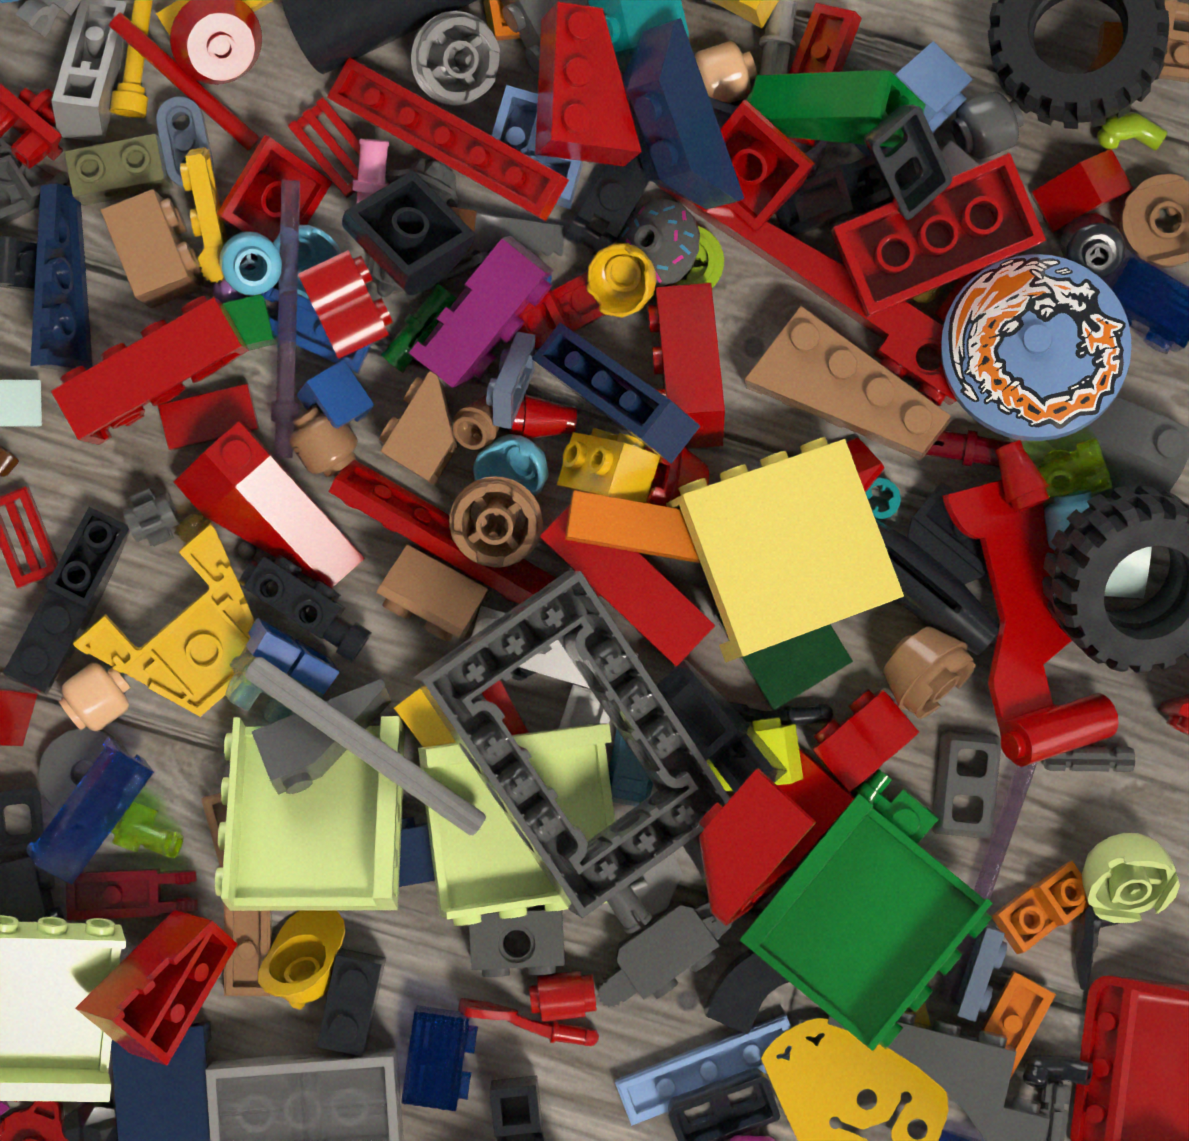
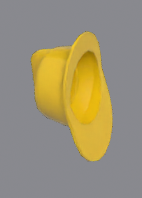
(303, 957)

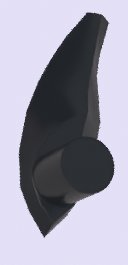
(1087, 943)

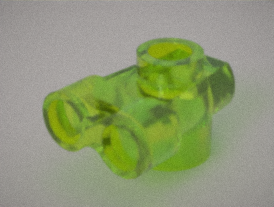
(1082, 467)
(138, 829)

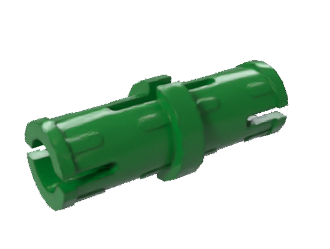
(418, 328)

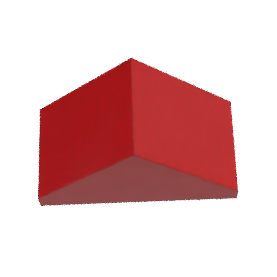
(1081, 189)

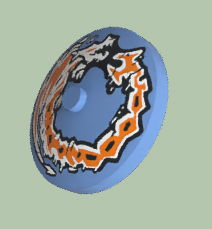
(1035, 347)

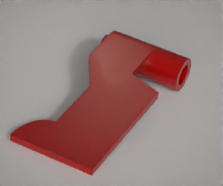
(1027, 633)

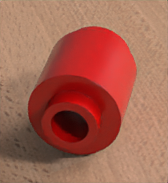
(563, 996)

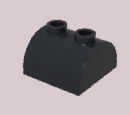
(409, 233)

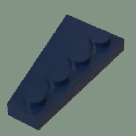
(60, 297)

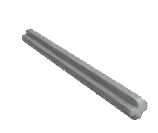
(365, 745)

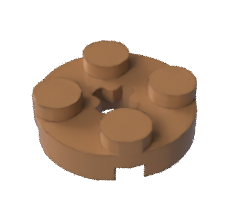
(1139, 216)

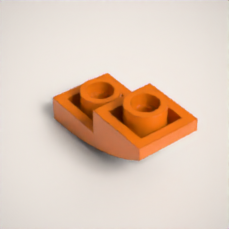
(1042, 908)

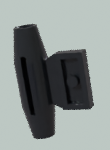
(933, 572)

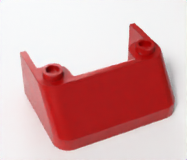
(764, 835)

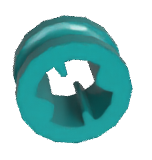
(891, 504)

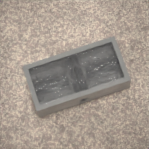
(306, 1097)

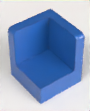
(337, 395)

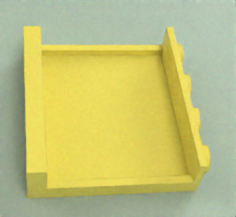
(788, 546)

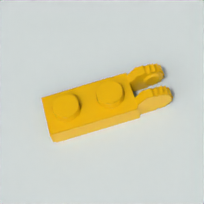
(199, 177)

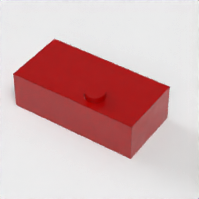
(962, 230)
(634, 592)

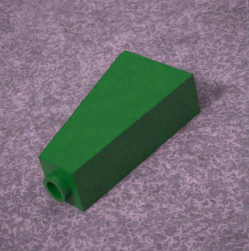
(831, 104)

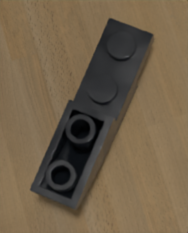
(69, 601)

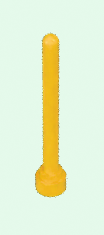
(130, 97)

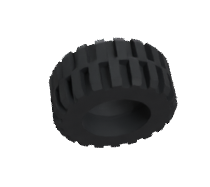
(1078, 96)
(1086, 559)

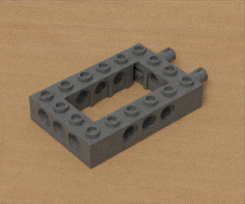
(687, 788)

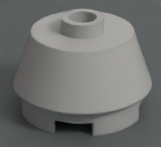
(455, 58)

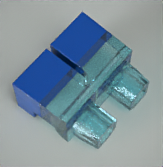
(291, 656)

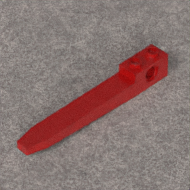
(900, 326)

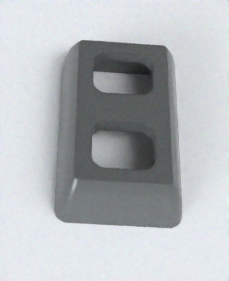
(950, 783)

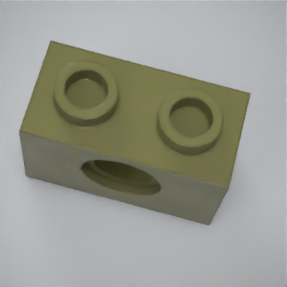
(117, 169)

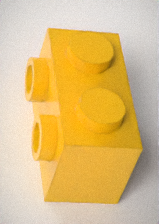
(608, 465)

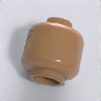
(320, 444)

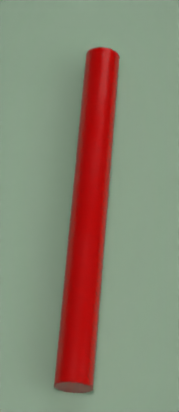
(183, 81)

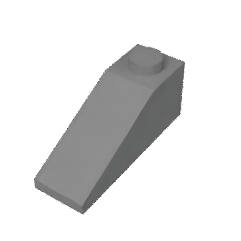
(89, 72)

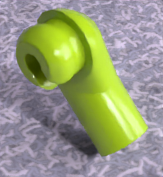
(1130, 126)

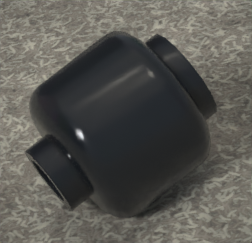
(1094, 243)

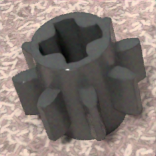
(151, 517)

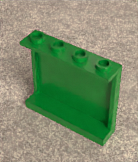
(867, 924)

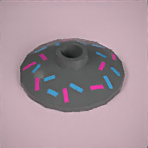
(674, 242)

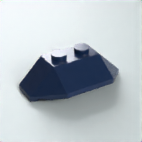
(677, 121)

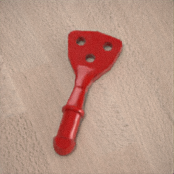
(553, 1031)

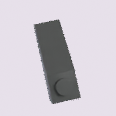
(300, 753)

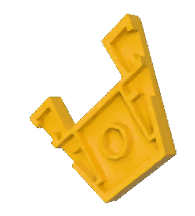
(194, 651)

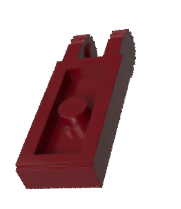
(126, 894)

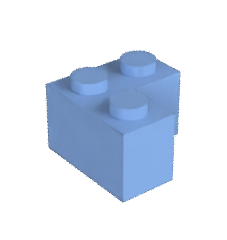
(936, 82)
(517, 128)

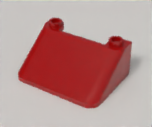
(1139, 1060)

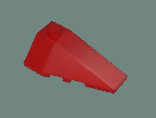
(259, 500)

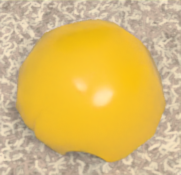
(621, 279)

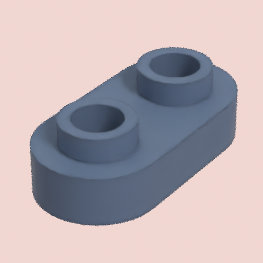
(179, 142)

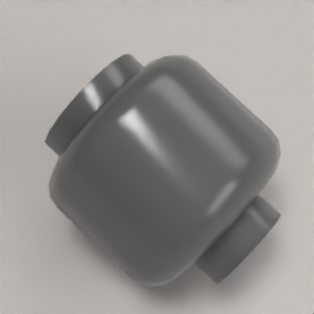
(987, 125)

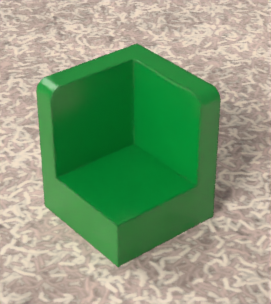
(252, 321)

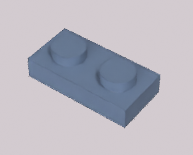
(514, 378)
(974, 991)

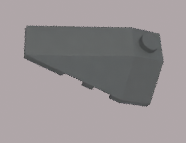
(1136, 446)

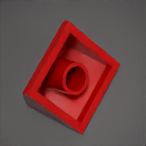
(765, 163)
(256, 195)

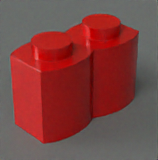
(345, 304)
(863, 739)

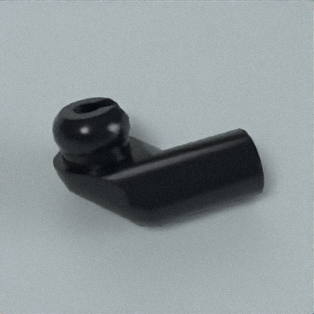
(1059, 1067)

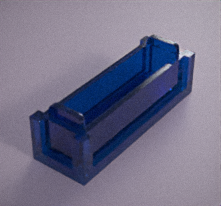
(90, 812)

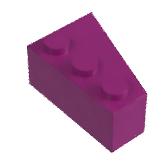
(484, 313)

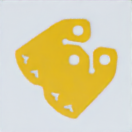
(828, 1077)

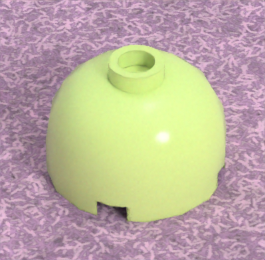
(1129, 877)

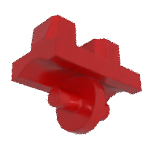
(32, 121)

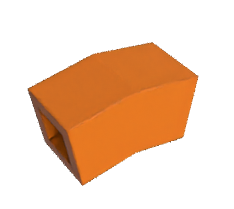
(1108, 44)

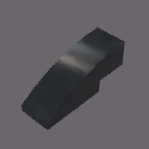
(839, 195)
(717, 728)

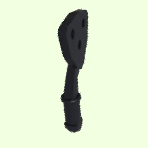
(804, 715)

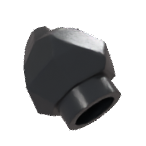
(91, 1122)

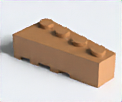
(837, 381)

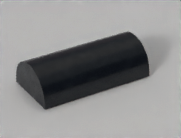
(351, 28)

